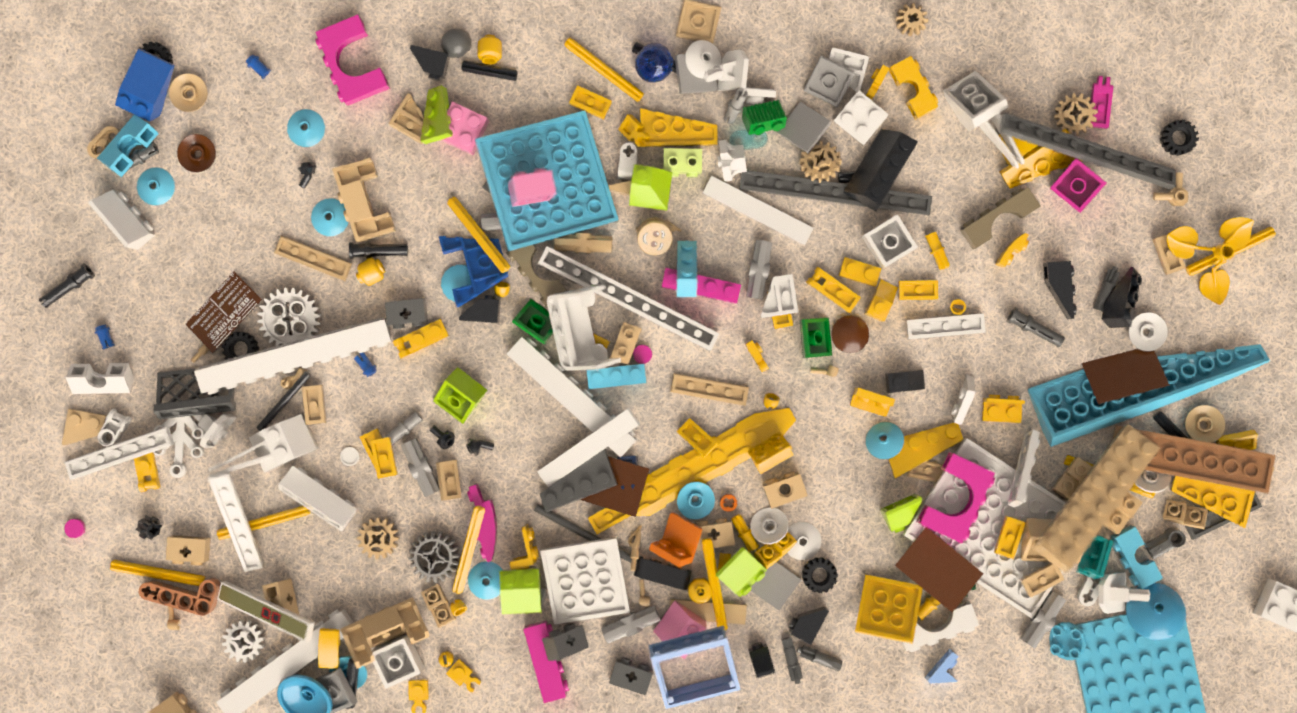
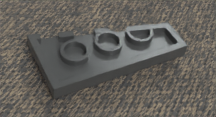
(585, 480)

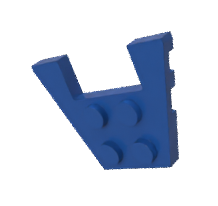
(481, 269)

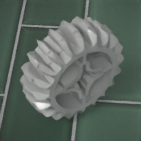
(426, 555)

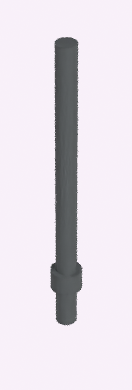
(576, 529)

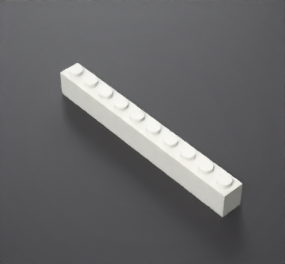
(629, 298)
(293, 354)

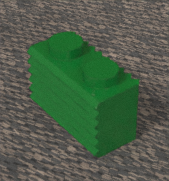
(764, 117)

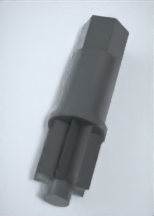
(1107, 288)
(820, 658)
(792, 661)

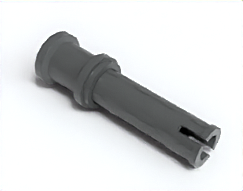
(1028, 324)

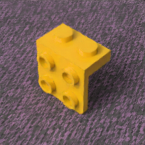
(524, 562)

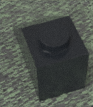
(432, 62)
(483, 311)
(905, 381)
(807, 624)
(761, 660)

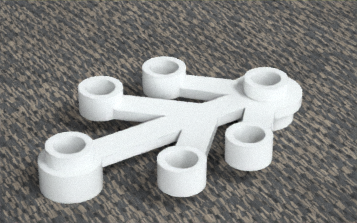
(181, 437)

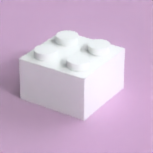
(861, 117)
(889, 241)
(1278, 604)
(397, 661)

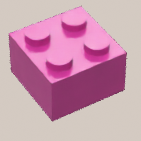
(1078, 185)

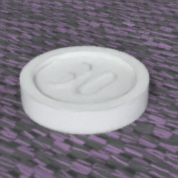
(349, 456)

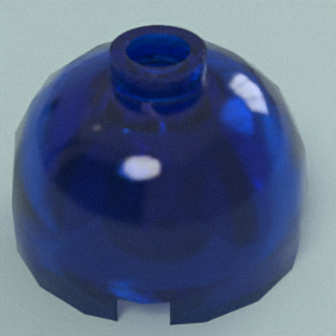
(654, 63)

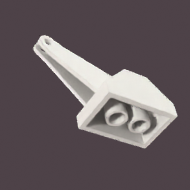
(975, 103)
(277, 445)

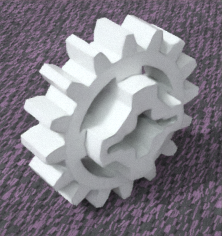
(240, 649)

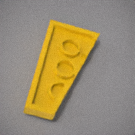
(675, 130)
(1037, 162)
(924, 446)
(1223, 500)

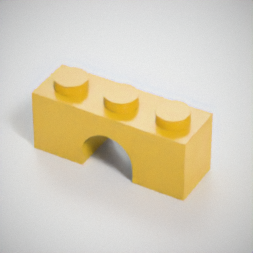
(908, 72)

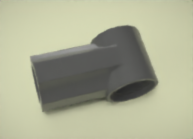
(1163, 544)

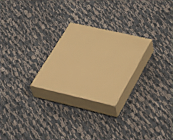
(698, 21)

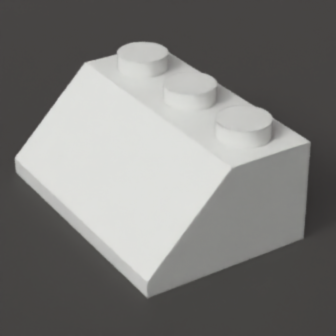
(122, 219)

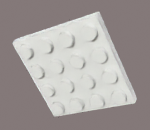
(585, 580)

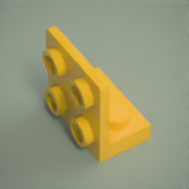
(771, 453)

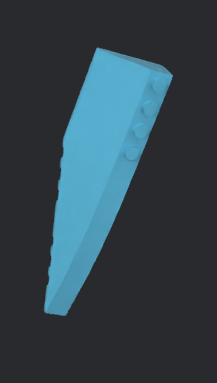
(1070, 409)

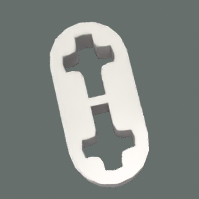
(1094, 593)

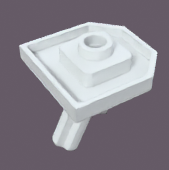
(731, 72)
(215, 428)
(1114, 593)

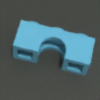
(116, 153)
(686, 268)
(616, 376)
(1142, 573)

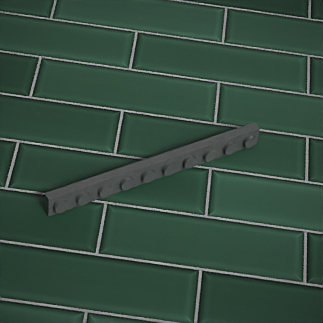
(1088, 151)
(829, 192)

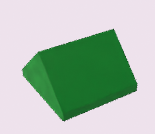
(535, 321)
(815, 337)

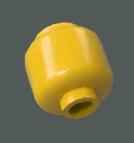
(489, 49)
(370, 271)
(699, 583)

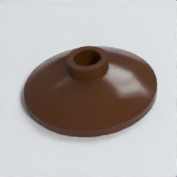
(188, 148)

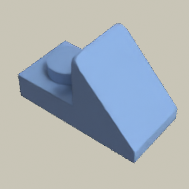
(939, 672)

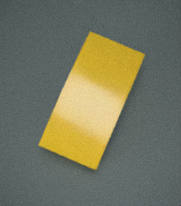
(1017, 245)
(772, 553)
(329, 648)

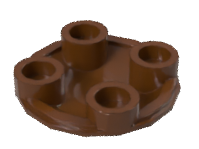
(850, 334)

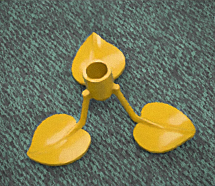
(1236, 236)

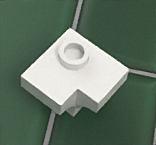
(731, 159)

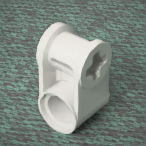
(626, 164)
(113, 426)

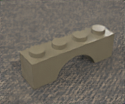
(980, 231)
(524, 258)

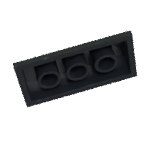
(880, 168)

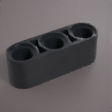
(663, 574)

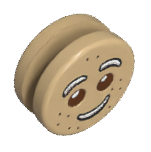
(654, 236)

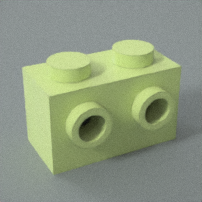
(683, 161)

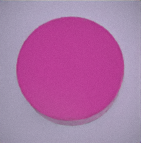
(642, 354)
(74, 528)

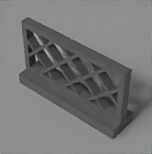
(191, 406)

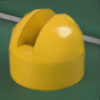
(502, 289)
(956, 310)
(771, 403)
(458, 604)
(449, 656)

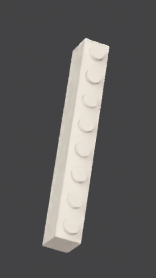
(566, 390)
(279, 668)

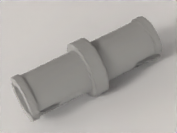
(735, 105)
(404, 427)

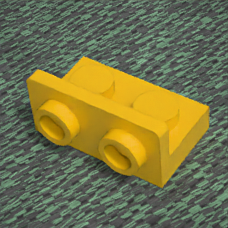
(871, 402)
(1002, 410)

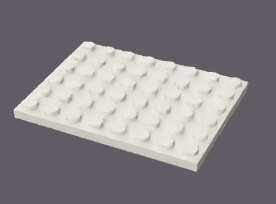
(1000, 573)

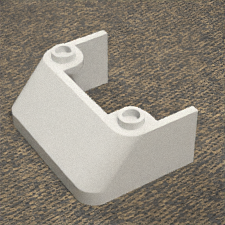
(574, 331)

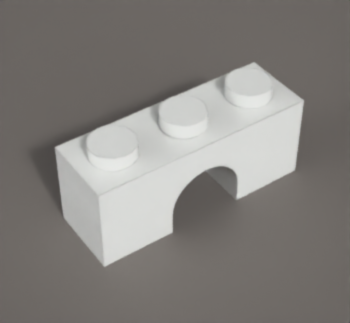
(85, 380)

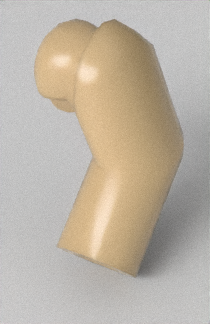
(289, 381)

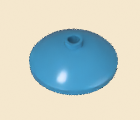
(1153, 623)
(303, 695)

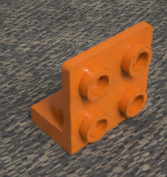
(678, 541)

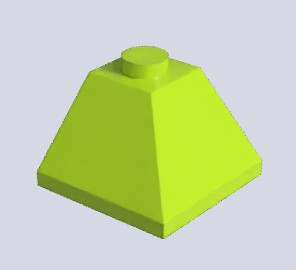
(650, 187)
(901, 512)

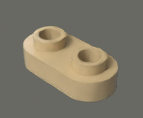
(101, 140)

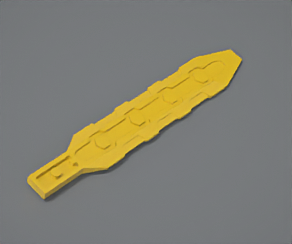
(732, 449)

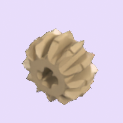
(906, 14)

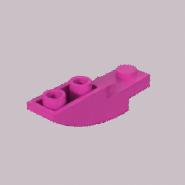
(488, 529)

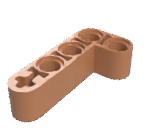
(178, 594)

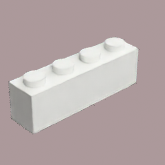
(317, 498)

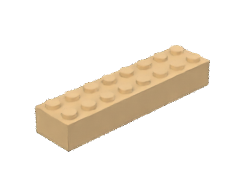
(1096, 498)

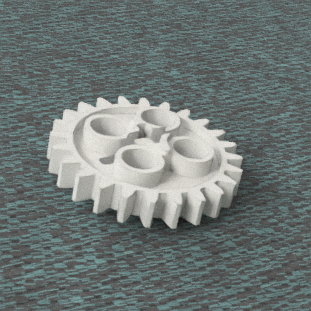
(271, 319)

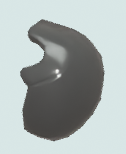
(456, 43)

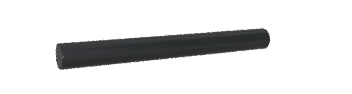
(283, 401)

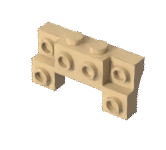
(356, 201)
(1073, 477)
(382, 627)

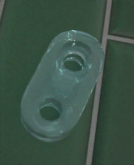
(748, 140)

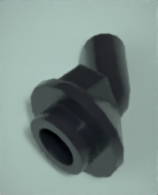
(307, 169)
(443, 438)
(474, 446)

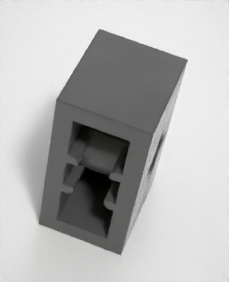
(396, 308)
(565, 642)
(637, 684)

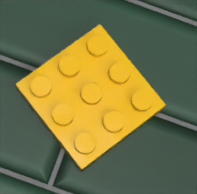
(888, 609)

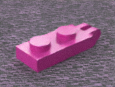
(1102, 97)

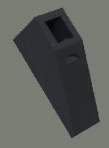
(1059, 282)
(1120, 305)

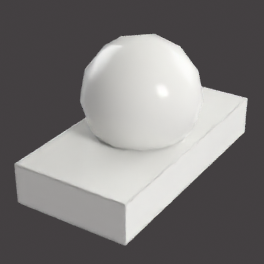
(757, 95)

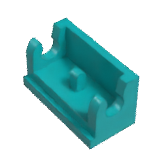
(1095, 558)

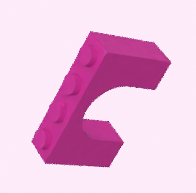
(332, 42)
(978, 481)

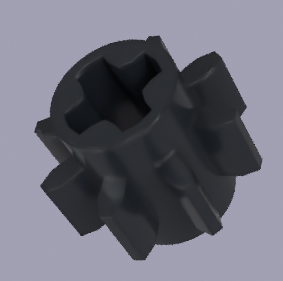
(148, 527)

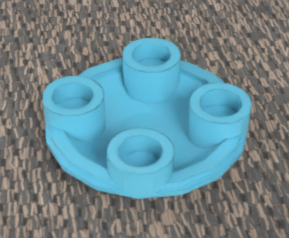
(453, 278)
(1067, 641)

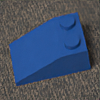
(145, 86)

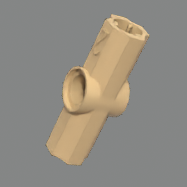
(584, 243)

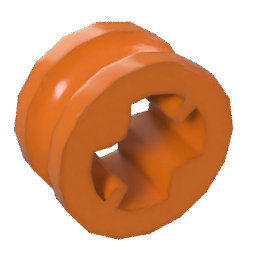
(727, 508)

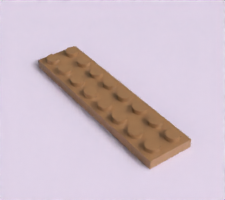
(1209, 462)

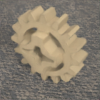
(1068, 114)
(824, 168)
(383, 543)

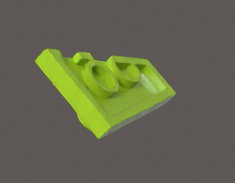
(436, 118)

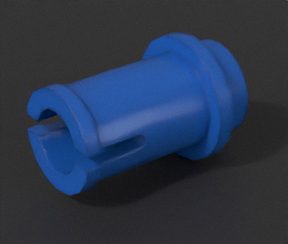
(254, 63)
(104, 335)
(366, 366)

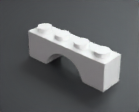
(959, 620)

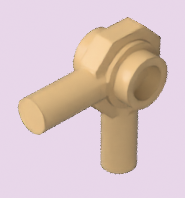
(1177, 196)

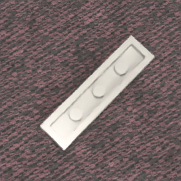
(945, 326)
(1022, 474)

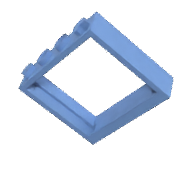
(686, 645)

